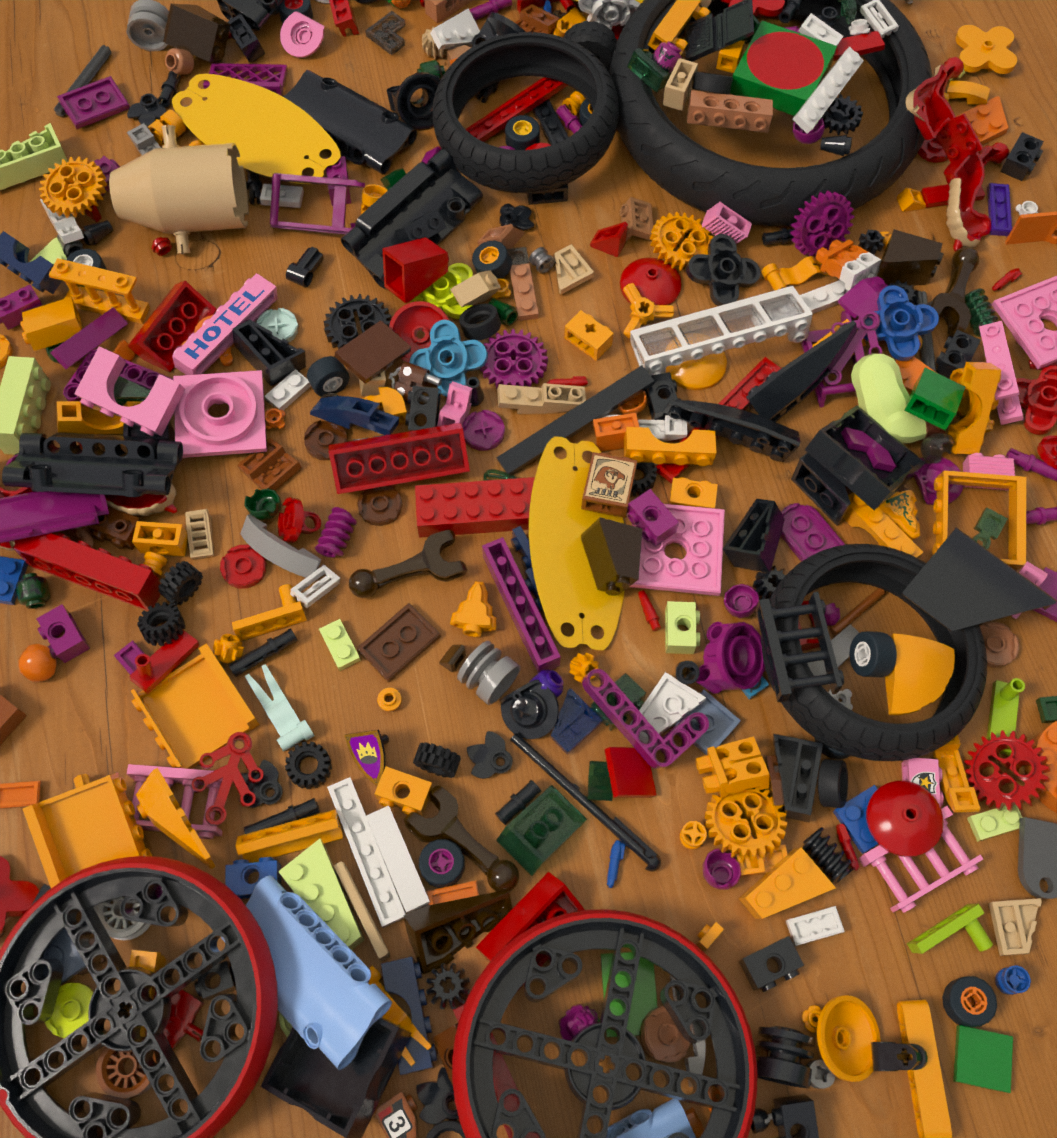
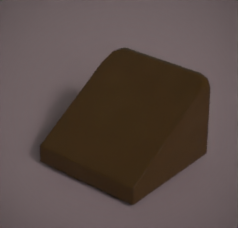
(453, 657)

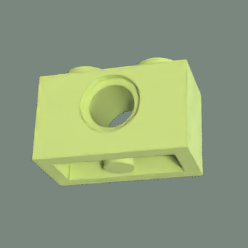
(681, 614)

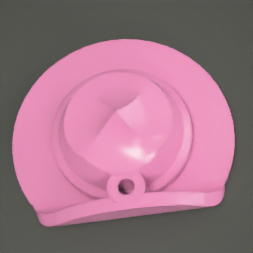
(301, 35)

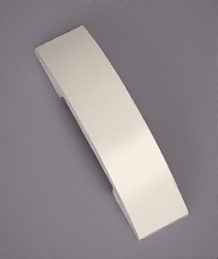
(666, 429)

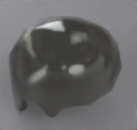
(935, 446)

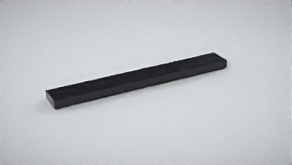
(576, 419)

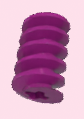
(335, 532)

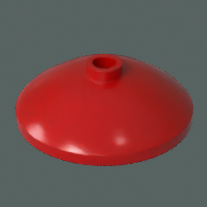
(661, 288)
(414, 318)
(892, 827)

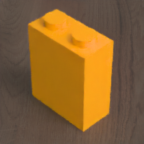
(51, 324)

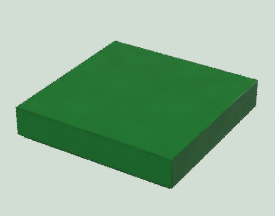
(983, 1059)

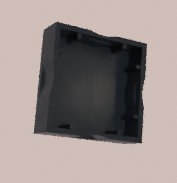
(854, 466)
(336, 1097)

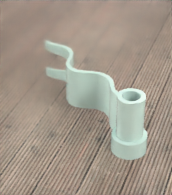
(280, 712)

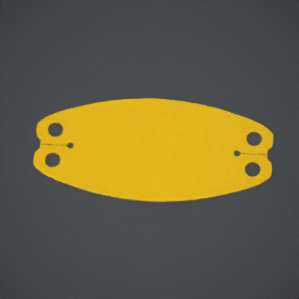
(264, 126)
(557, 551)

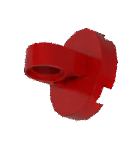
(292, 521)

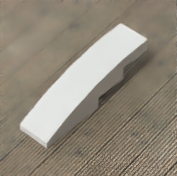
(65, 227)
(398, 859)

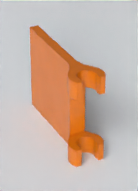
(1034, 228)

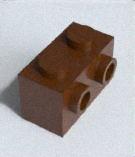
(116, 528)

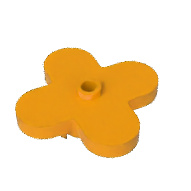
(986, 49)

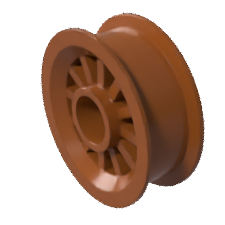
(106, 1079)

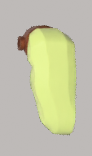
(884, 398)

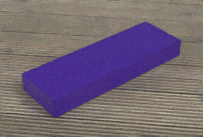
(999, 209)

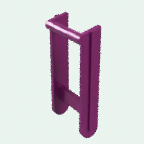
(339, 203)
(820, 390)

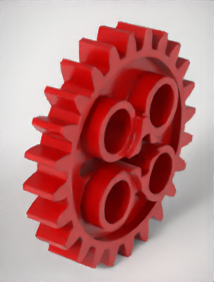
(1021, 754)

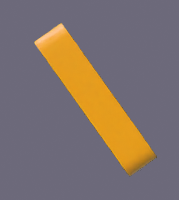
(927, 1083)

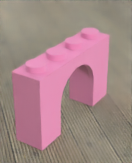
(98, 390)

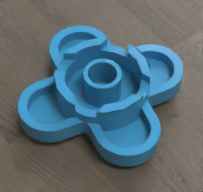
(447, 343)

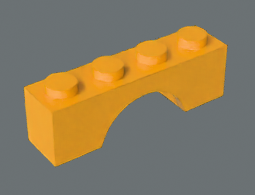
(982, 382)
(77, 418)
(645, 447)
(879, 526)

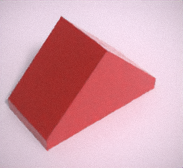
(611, 239)

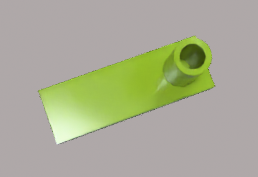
(1004, 708)
(964, 917)

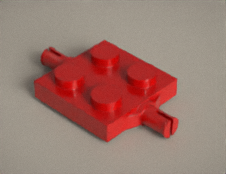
(183, 1013)

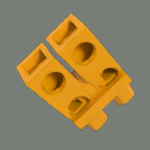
(733, 768)

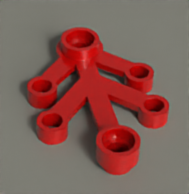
(229, 773)

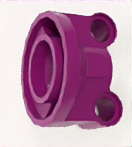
(731, 658)

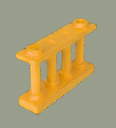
(97, 301)

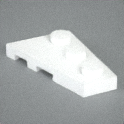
(455, 31)
(668, 704)

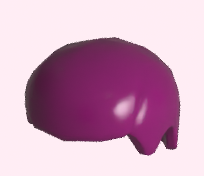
(812, 137)
(741, 601)
(721, 870)

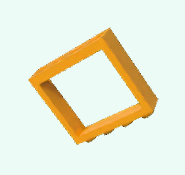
(1017, 509)

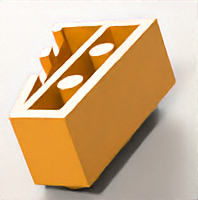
(786, 885)

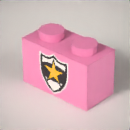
(924, 773)

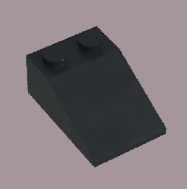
(822, 488)

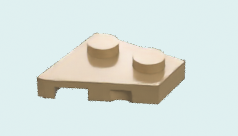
(571, 269)
(1014, 925)

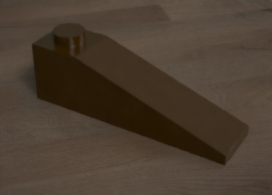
(447, 927)

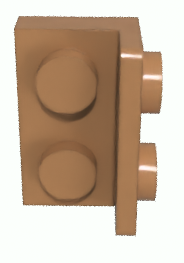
(638, 217)

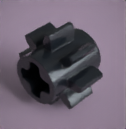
(871, 241)

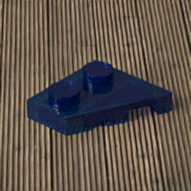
(574, 722)

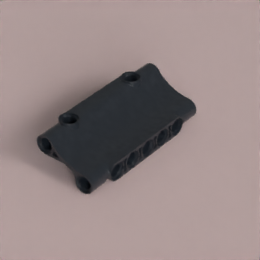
(354, 122)
(419, 191)
(91, 470)

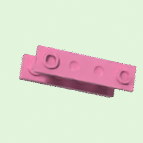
(998, 354)
(140, 773)
(877, 859)

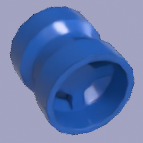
(1018, 979)

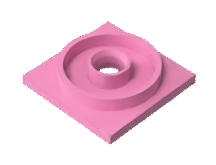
(1023, 316)
(236, 432)
(700, 571)

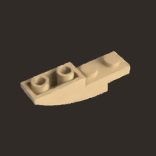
(543, 400)

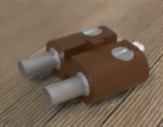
(410, 376)

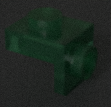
(599, 782)

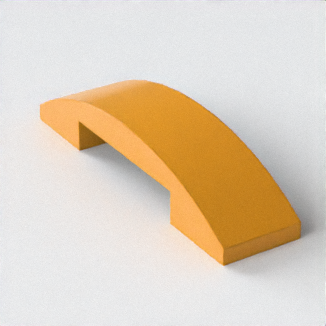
(954, 780)

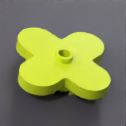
(440, 293)

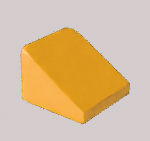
(910, 200)

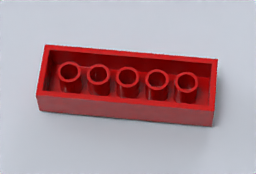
(399, 458)
(473, 506)
(91, 568)

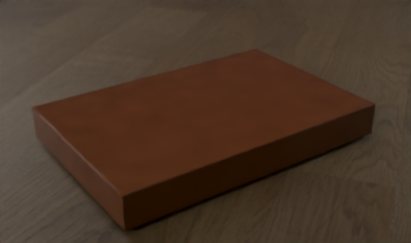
(372, 352)
(398, 642)

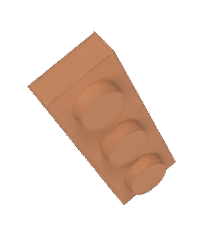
(523, 292)

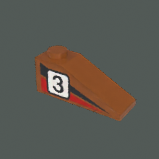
(398, 1117)

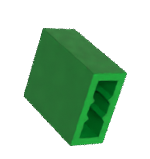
(935, 398)

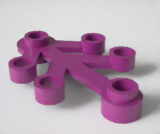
(856, 344)

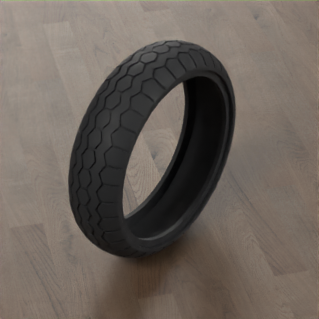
(526, 56)
(836, 724)

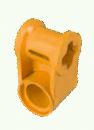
(566, 22)

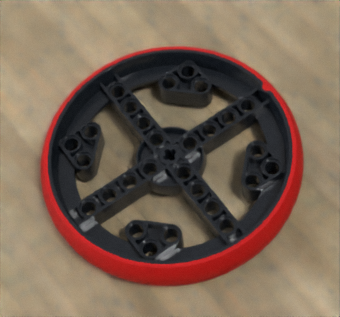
(609, 930)
(254, 1006)

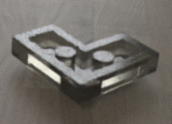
(384, 33)

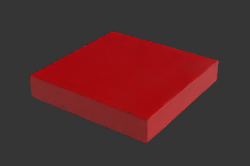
(629, 773)

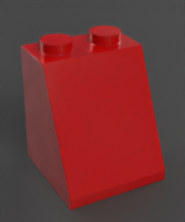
(413, 267)

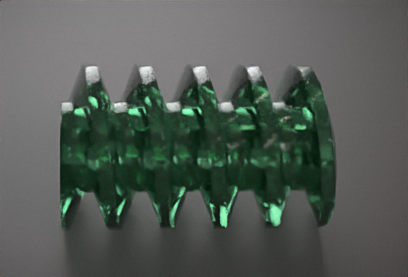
(980, 310)

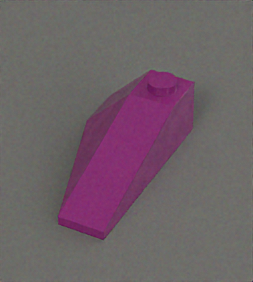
(863, 297)

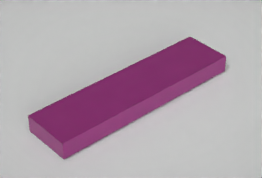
(89, 338)

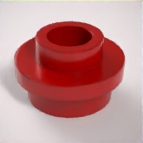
(161, 246)

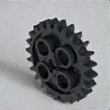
(339, 328)

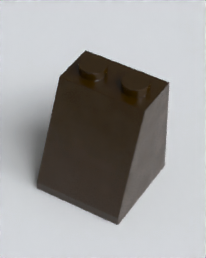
(197, 32)
(909, 259)
(613, 554)

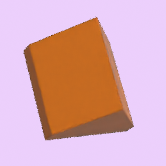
(124, 351)

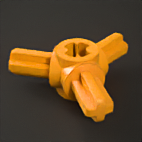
(652, 311)

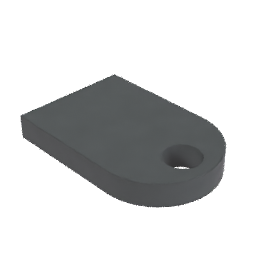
(1038, 856)

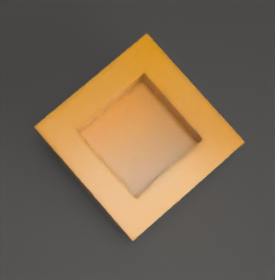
(708, 935)

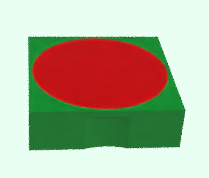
(782, 67)

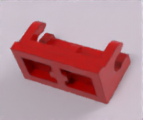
(344, 16)

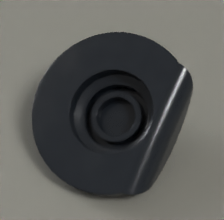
(530, 710)

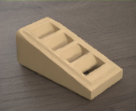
(196, 520)

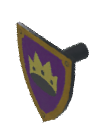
(368, 752)

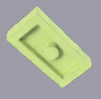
(339, 644)
(994, 822)

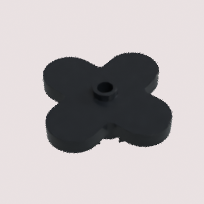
(723, 270)

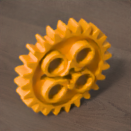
(73, 187)
(671, 231)
(725, 827)

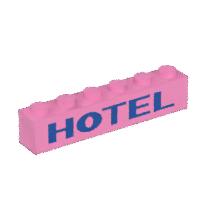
(216, 333)

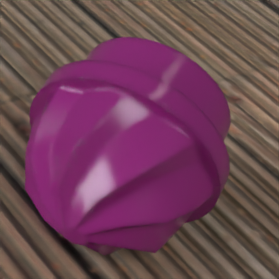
(832, 614)

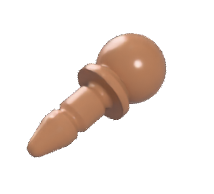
(84, 534)

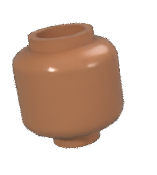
(179, 61)

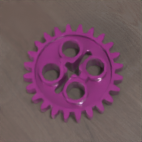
(822, 222)
(514, 360)

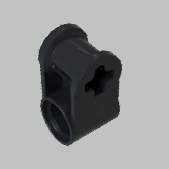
(894, 1057)

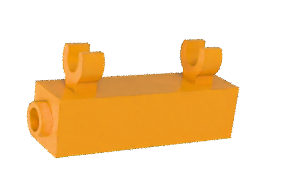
(675, 22)

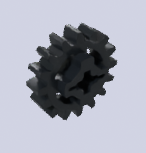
(840, 115)

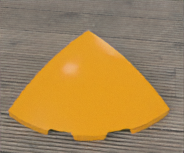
(919, 673)

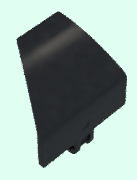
(972, 586)

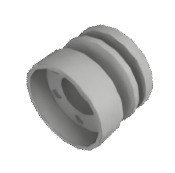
(488, 672)

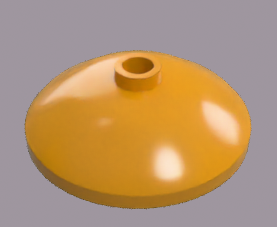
(699, 373)
(846, 1036)

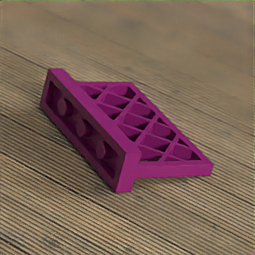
(274, 83)

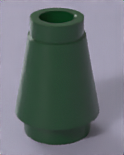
(505, 311)

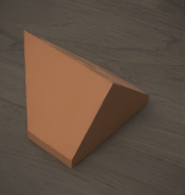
(505, 234)

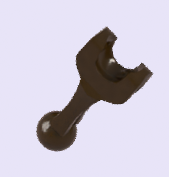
(952, 304)
(365, 582)
(501, 874)

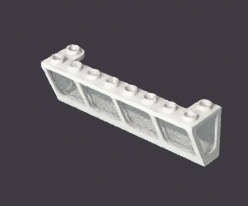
(721, 329)

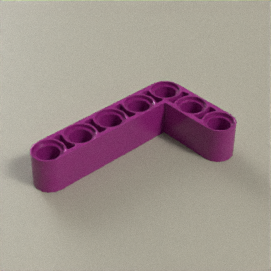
(130, 371)
(640, 723)

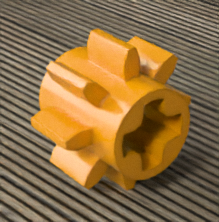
(228, 648)
(582, 665)

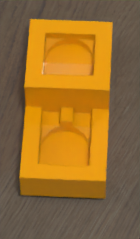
(972, 91)
(759, 865)

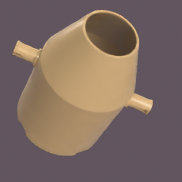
(182, 189)

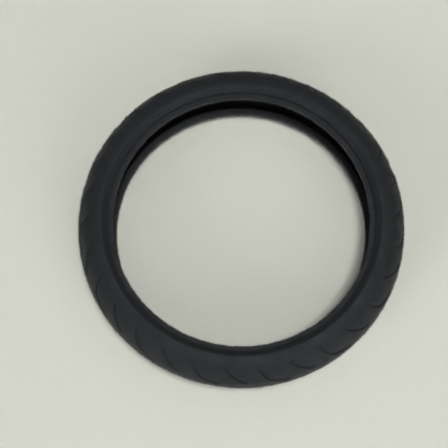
(759, 192)

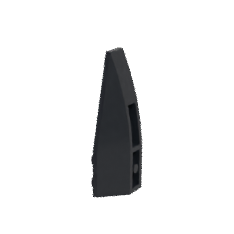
(800, 377)
(738, 426)

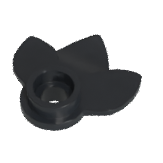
(146, 110)
(516, 216)
(487, 754)
(260, 789)
(436, 1099)

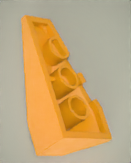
(165, 814)

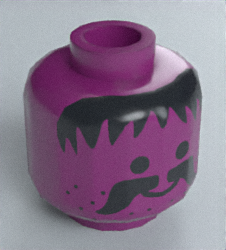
(666, 56)

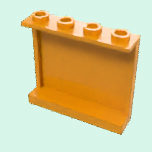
(194, 710)
(85, 828)

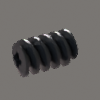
(826, 856)

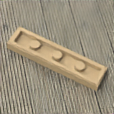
(362, 911)

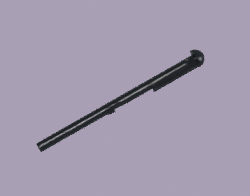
(615, 826)

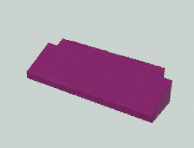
(48, 513)

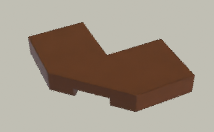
(775, 780)

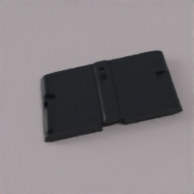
(717, 32)

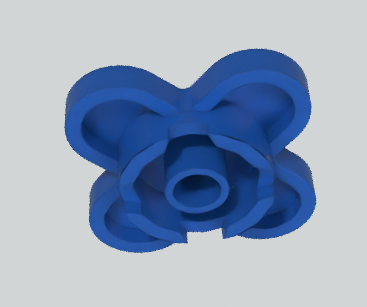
(902, 322)

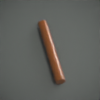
(857, 611)

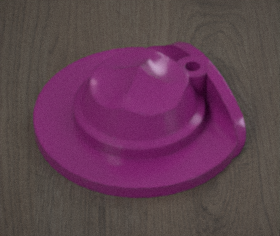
(926, 476)

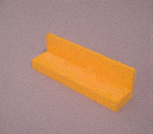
(289, 836)

